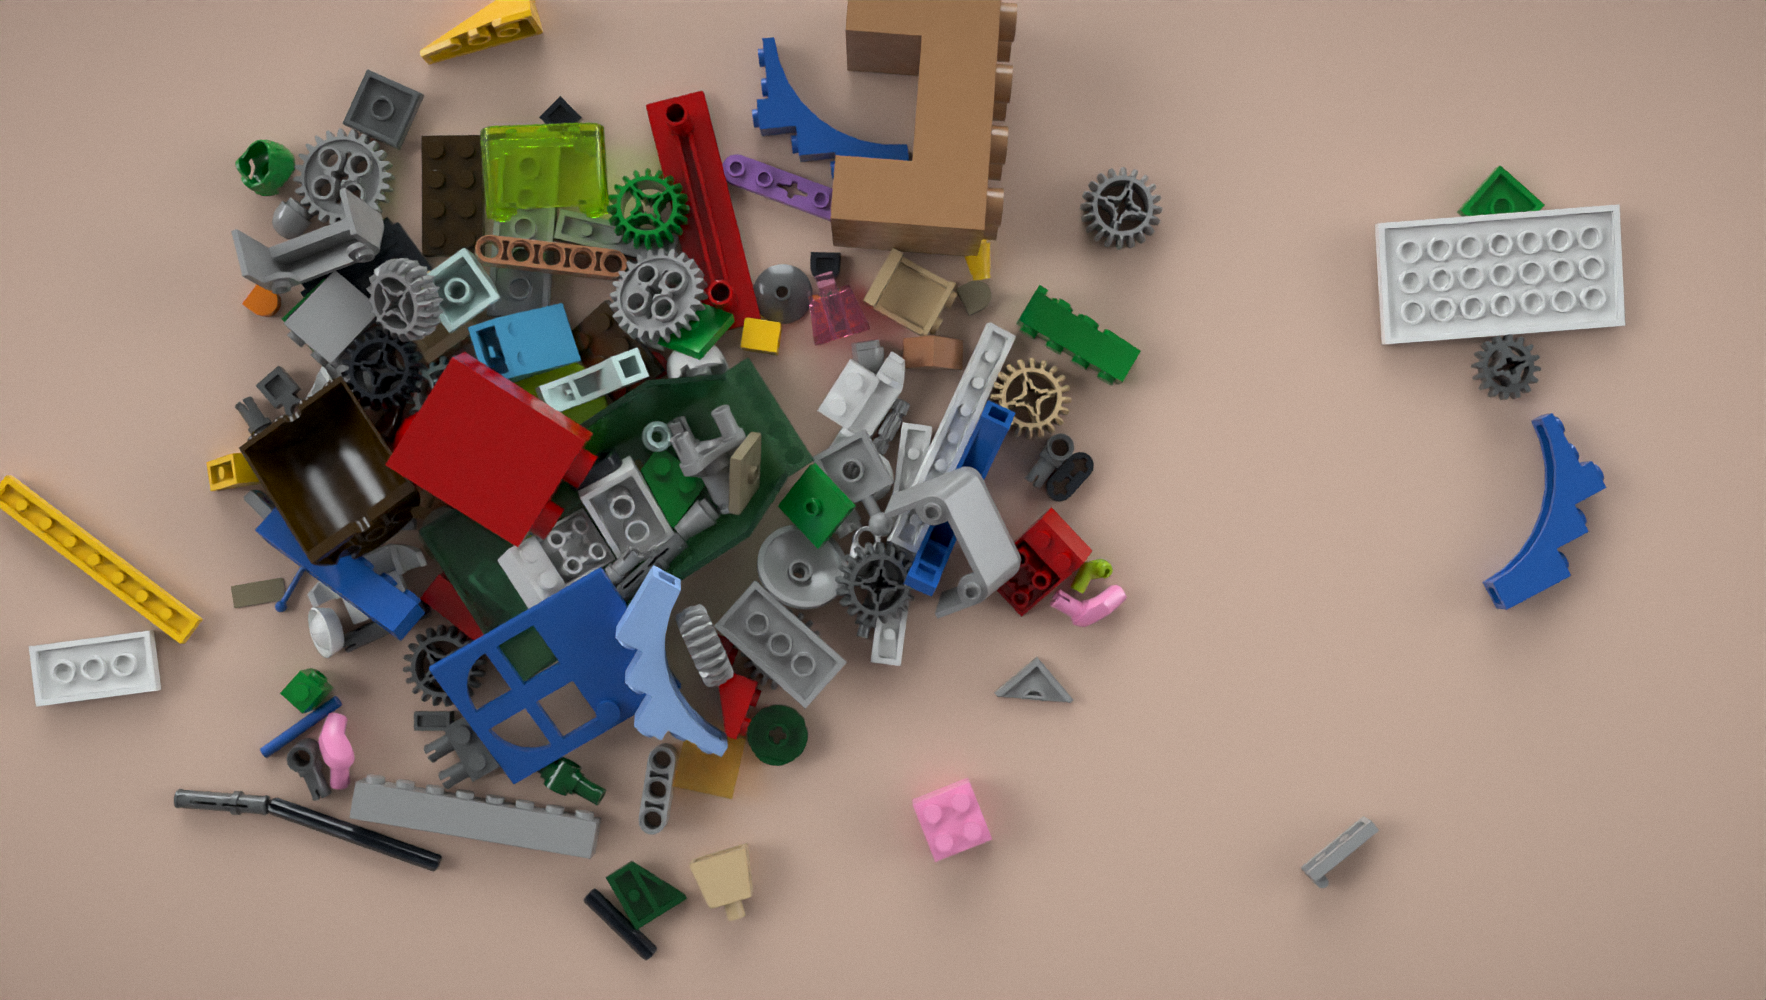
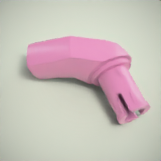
(1089, 610)
(336, 750)

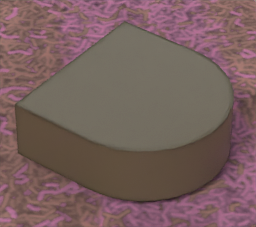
(974, 296)

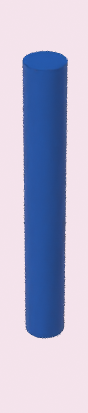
(300, 727)

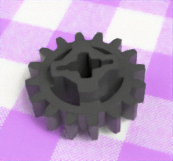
(1501, 354)

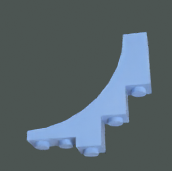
(664, 705)

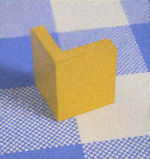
(761, 336)

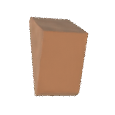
(933, 353)

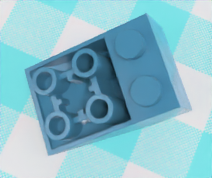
(526, 342)

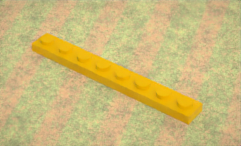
(97, 560)

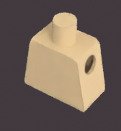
(725, 879)

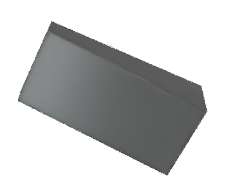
(432, 720)

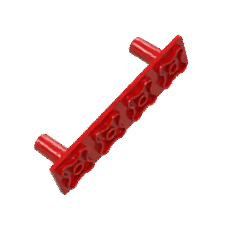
(712, 236)

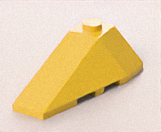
(490, 27)

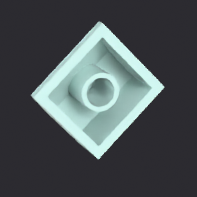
(464, 288)

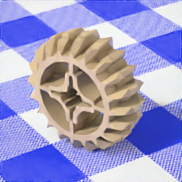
(1026, 384)

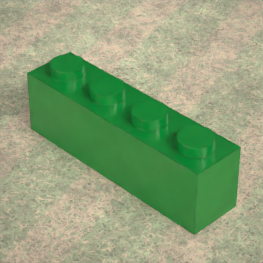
(1077, 337)

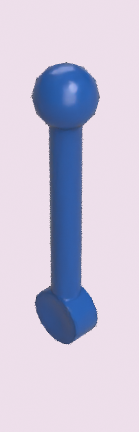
(281, 605)

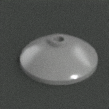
(791, 552)

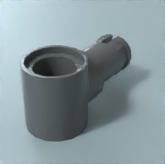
(1049, 460)
(309, 769)

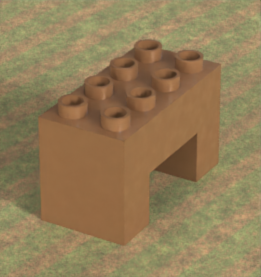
(943, 194)

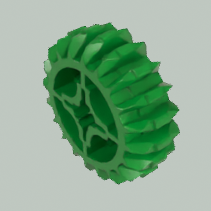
(657, 201)

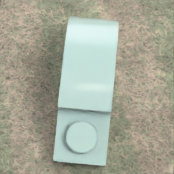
(594, 381)

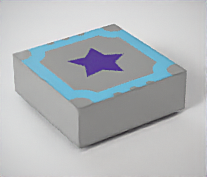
(259, 502)

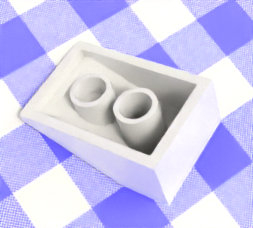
(627, 511)

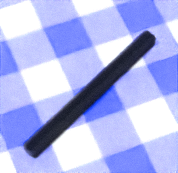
(354, 834)

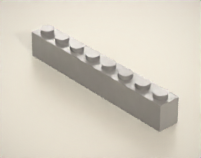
(475, 817)

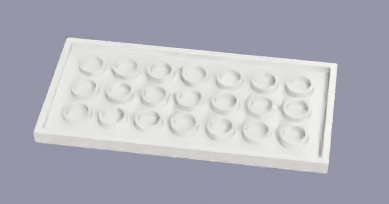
(1500, 274)

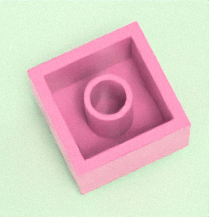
(951, 819)

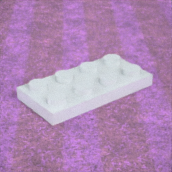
(94, 668)

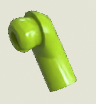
(1089, 571)

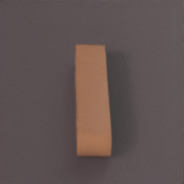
(536, 263)

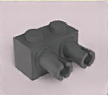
(473, 754)

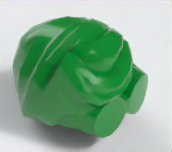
(272, 167)

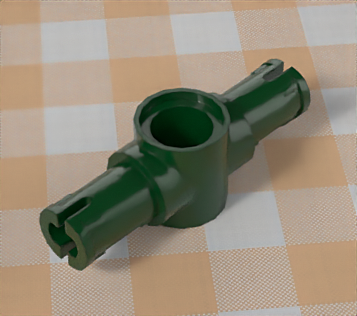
(565, 777)

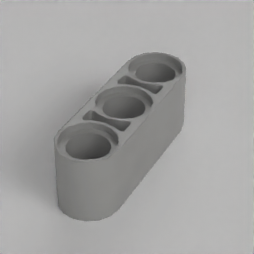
(653, 802)

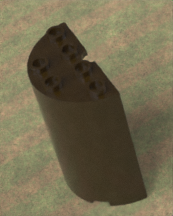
(331, 476)

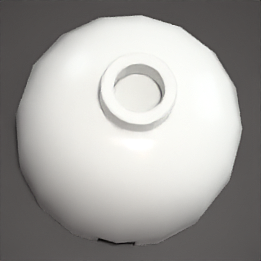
(685, 366)

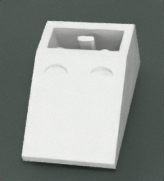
(564, 557)

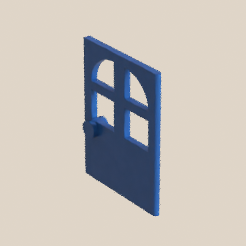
(581, 634)

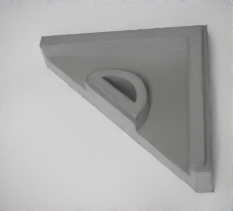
(1034, 683)

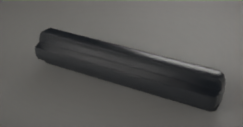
(620, 924)

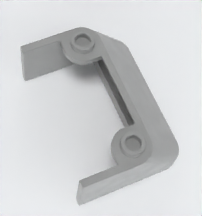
(314, 253)
(978, 526)

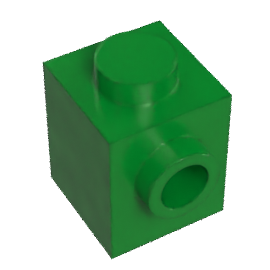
(307, 690)

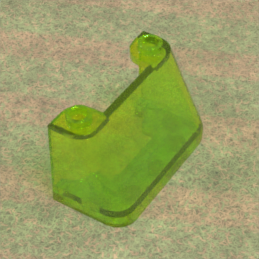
(544, 168)

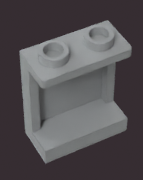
(331, 320)

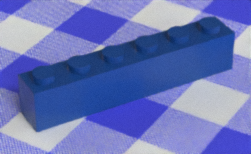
(351, 580)

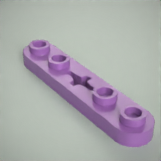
(764, 181)

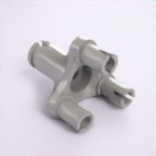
(711, 457)

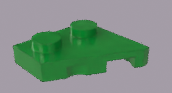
(670, 487)

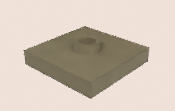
(744, 473)

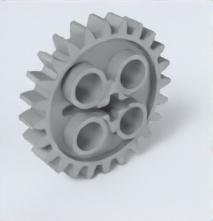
(317, 173)
(658, 296)

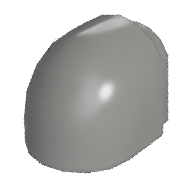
(291, 219)
(868, 354)

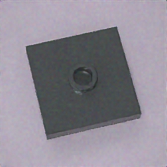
(383, 109)

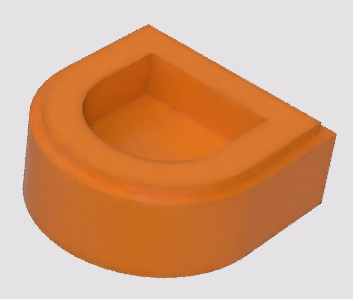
(262, 302)

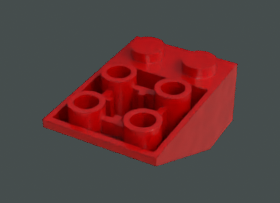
(1048, 556)

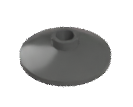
(790, 307)

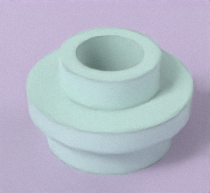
(665, 432)

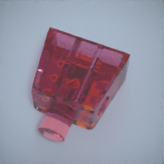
(835, 311)

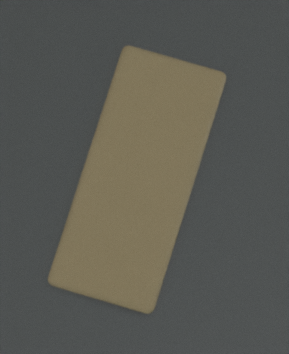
(258, 592)

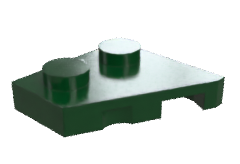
(643, 893)

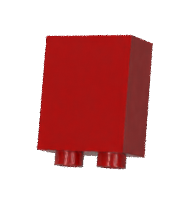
(493, 451)

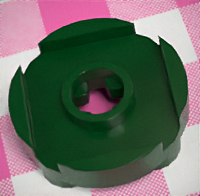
(792, 725)

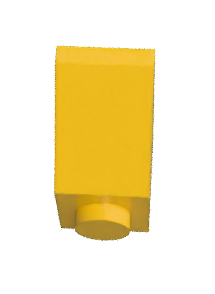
(230, 472)

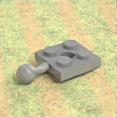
(872, 476)

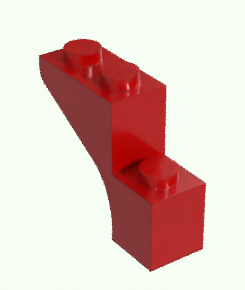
(736, 696)

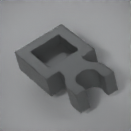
(280, 390)

